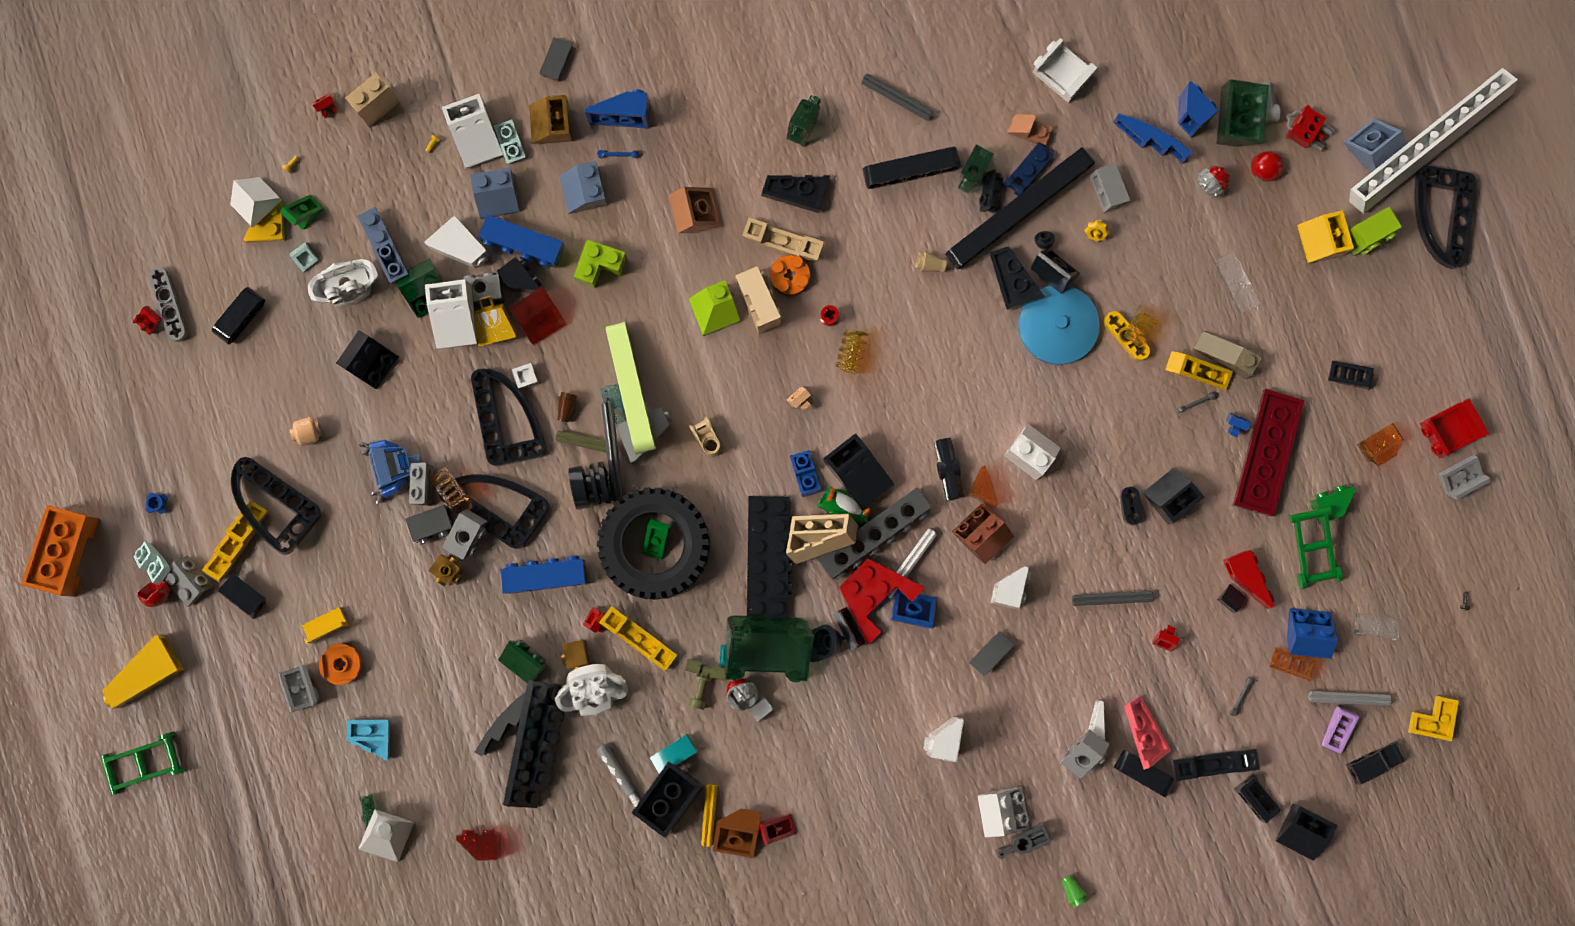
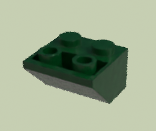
(414, 284)
(522, 661)

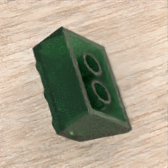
(1242, 113)

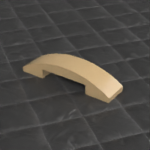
(782, 241)

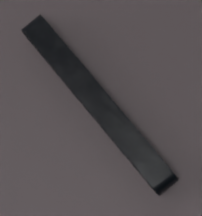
(1020, 208)

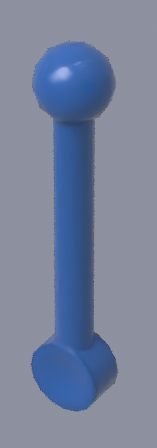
(601, 154)

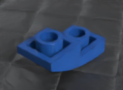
(805, 473)

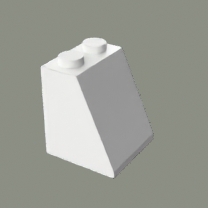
(1032, 452)

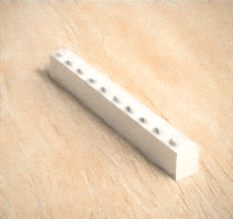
(1433, 140)

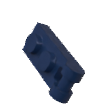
(1029, 169)

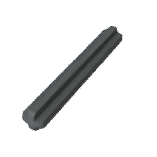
(897, 97)
(1112, 598)

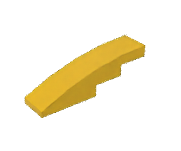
(233, 544)

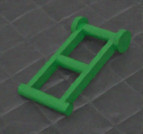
(1334, 570)
(141, 766)

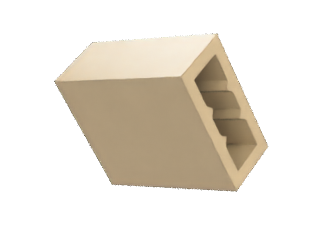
(372, 99)

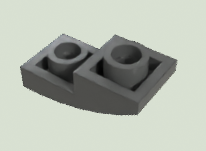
(991, 654)

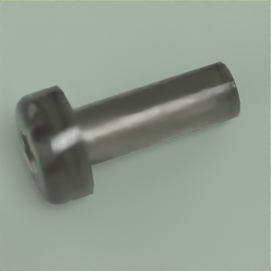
(1465, 607)

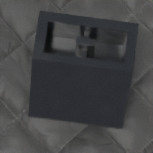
(367, 359)
(1173, 495)
(1305, 832)

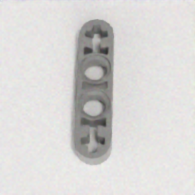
(165, 305)

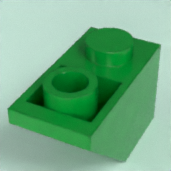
(1336, 501)

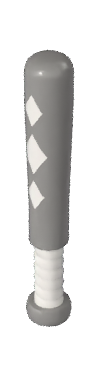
(617, 772)

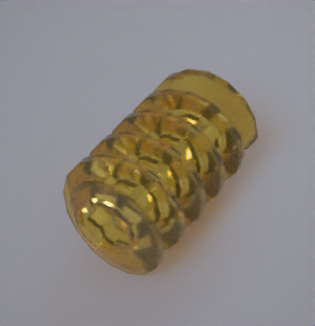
(850, 351)

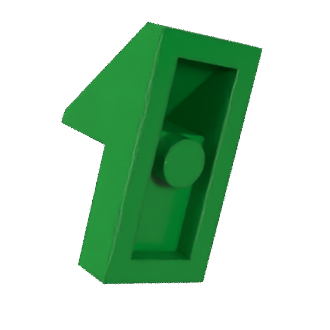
(302, 211)
(656, 539)

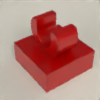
(323, 103)
(147, 320)
(593, 619)
(1166, 638)

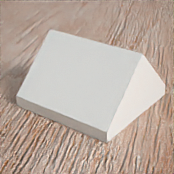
(253, 199)

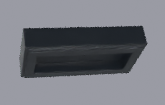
(849, 628)

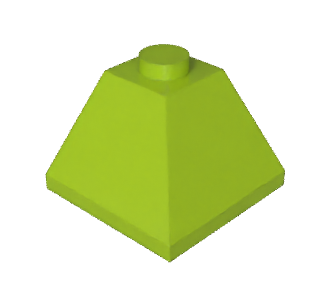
(714, 308)

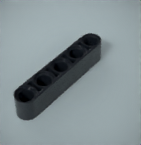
(911, 167)

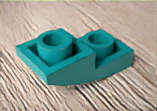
(674, 753)

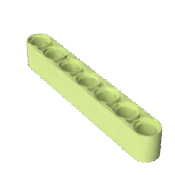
(630, 388)

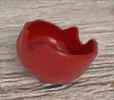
(1267, 166)
(154, 594)

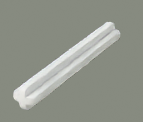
(915, 555)

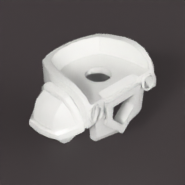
(326, 286)
(588, 686)

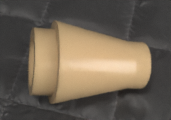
(929, 262)

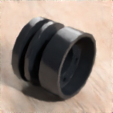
(590, 485)

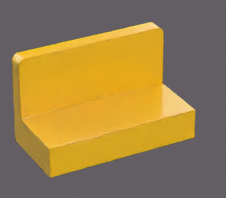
(325, 625)

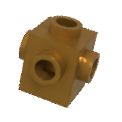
(440, 567)

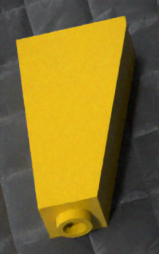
(148, 669)

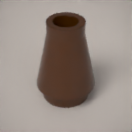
(566, 405)

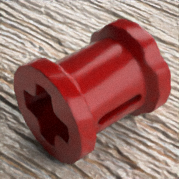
(832, 310)

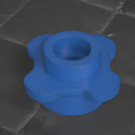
(150, 503)

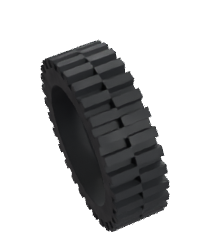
(682, 573)

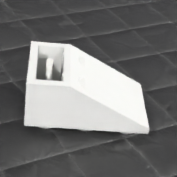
(472, 131)
(451, 313)

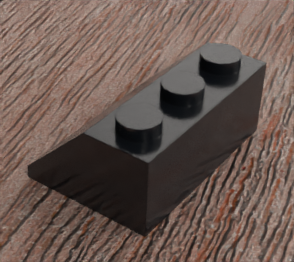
(667, 799)

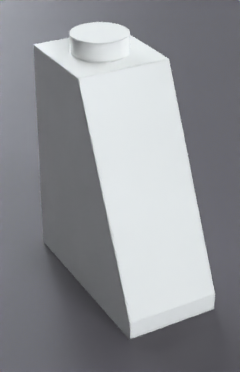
(457, 243)

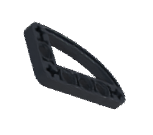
(1457, 210)
(494, 426)
(267, 487)
(493, 519)

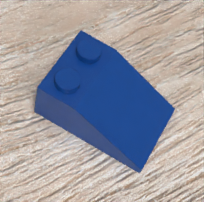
(623, 110)

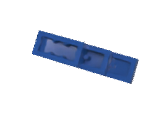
(1145, 133)

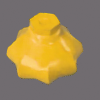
(1097, 231)

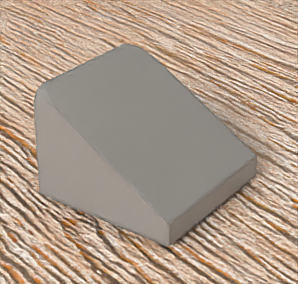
(760, 708)

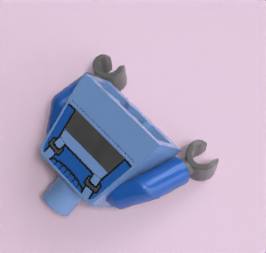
(389, 465)

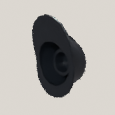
(826, 643)

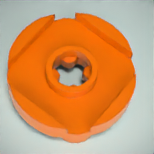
(795, 265)
(331, 656)

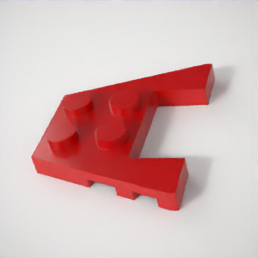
(868, 588)

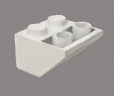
(1009, 590)
(1003, 812)

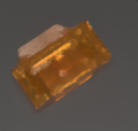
(1381, 445)

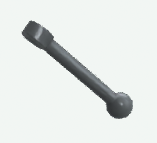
(1211, 396)
(1249, 681)

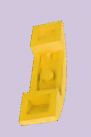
(638, 638)

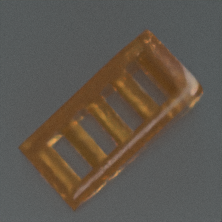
(459, 500)
(1311, 664)

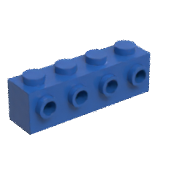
(521, 241)
(543, 576)

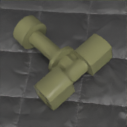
(704, 673)

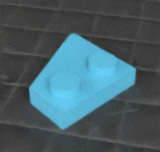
(370, 736)

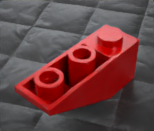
(1245, 573)

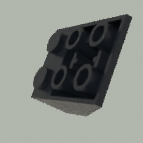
(858, 471)

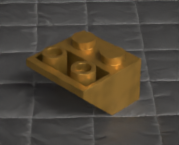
(550, 120)

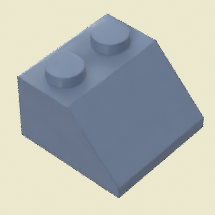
(1375, 143)
(583, 187)
(495, 192)

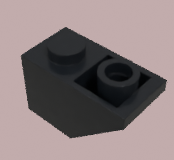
(517, 277)

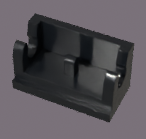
(242, 595)
(1257, 799)

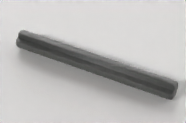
(612, 450)

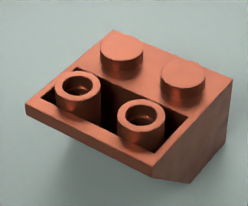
(983, 533)

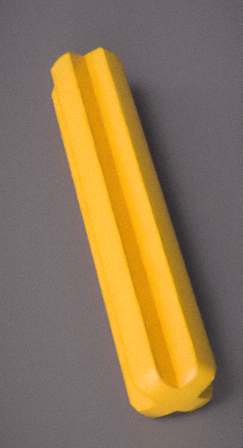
(709, 815)

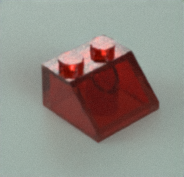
(537, 316)

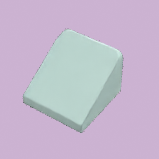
(304, 257)

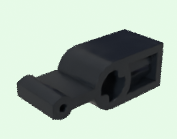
(1376, 763)

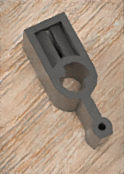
(1035, 838)

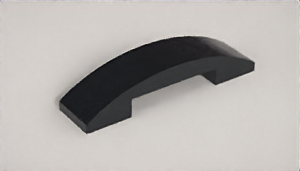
(1216, 764)

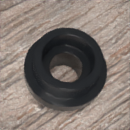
(1044, 239)

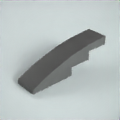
(497, 731)

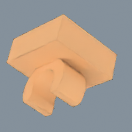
(799, 399)

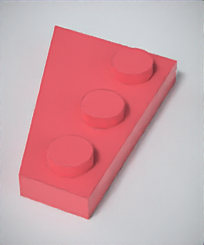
(1146, 733)

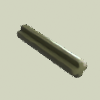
(581, 441)

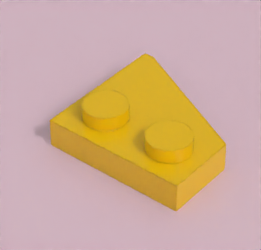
(269, 228)

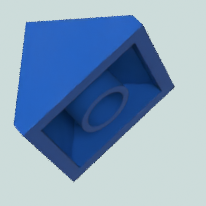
(916, 613)

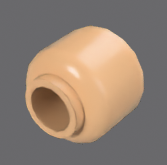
(305, 431)

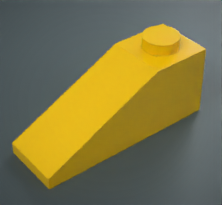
(1198, 370)

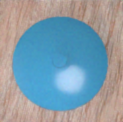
(1059, 326)

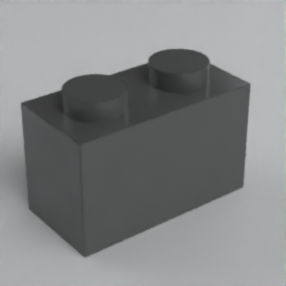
(430, 524)

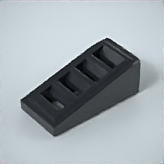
(1364, 385)

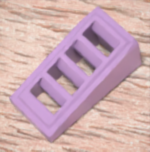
(1350, 725)

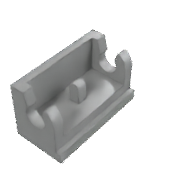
(1109, 187)

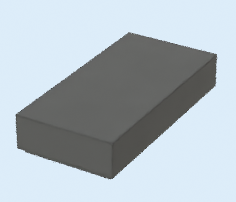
(556, 59)

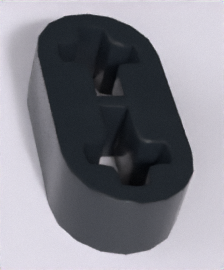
(1136, 506)

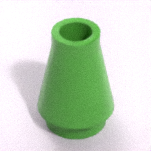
(1074, 892)

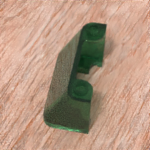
(767, 646)

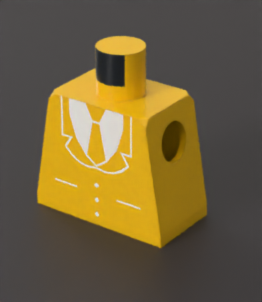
(492, 323)

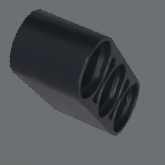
(238, 315)
(1150, 777)

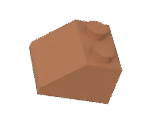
(695, 209)

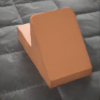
(1029, 129)

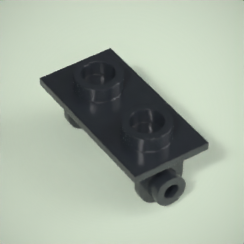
(991, 182)

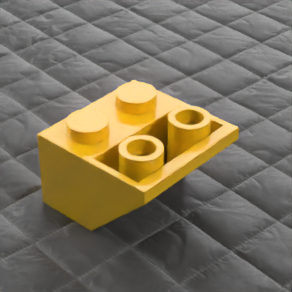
(1325, 237)

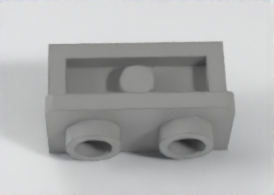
(1463, 478)
(420, 485)
(187, 580)
(298, 688)

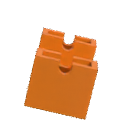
(58, 551)

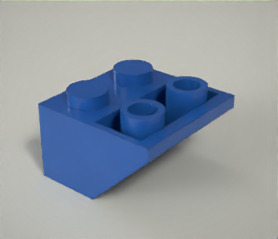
(1194, 109)
(1311, 633)

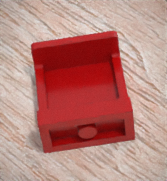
(1453, 428)

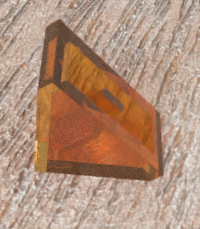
(982, 488)

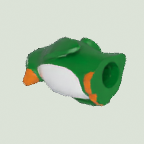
(840, 502)

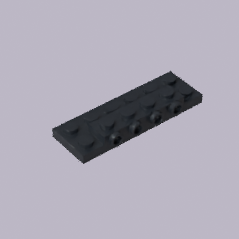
(767, 556)
(534, 745)

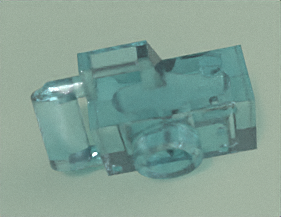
(612, 394)

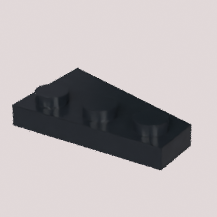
(796, 191)
(1013, 279)

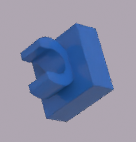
(1237, 423)

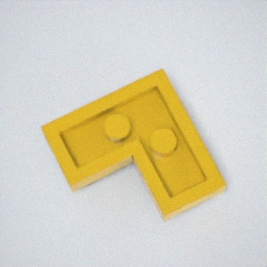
(1441, 722)

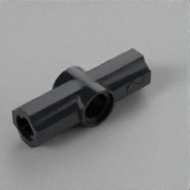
(948, 469)

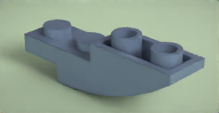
(383, 245)

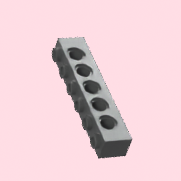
(913, 499)

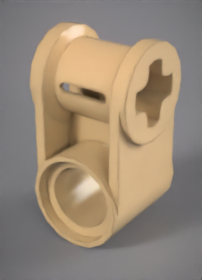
(705, 434)

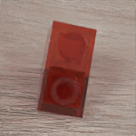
(481, 845)

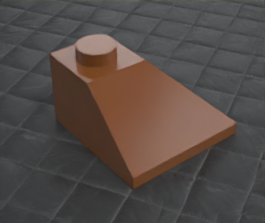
(737, 833)

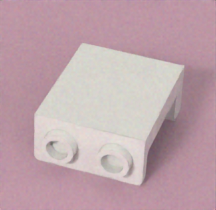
(1063, 70)

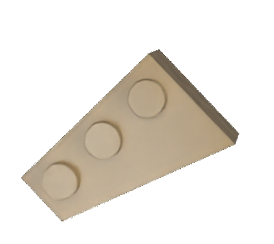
(759, 299)
(819, 535)

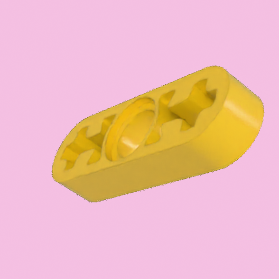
(1111, 328)

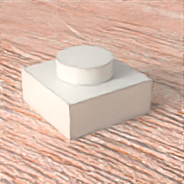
(525, 376)

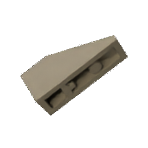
(1227, 354)

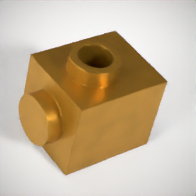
(575, 654)

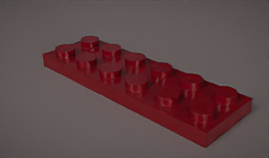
(1268, 452)

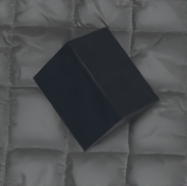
(1054, 270)

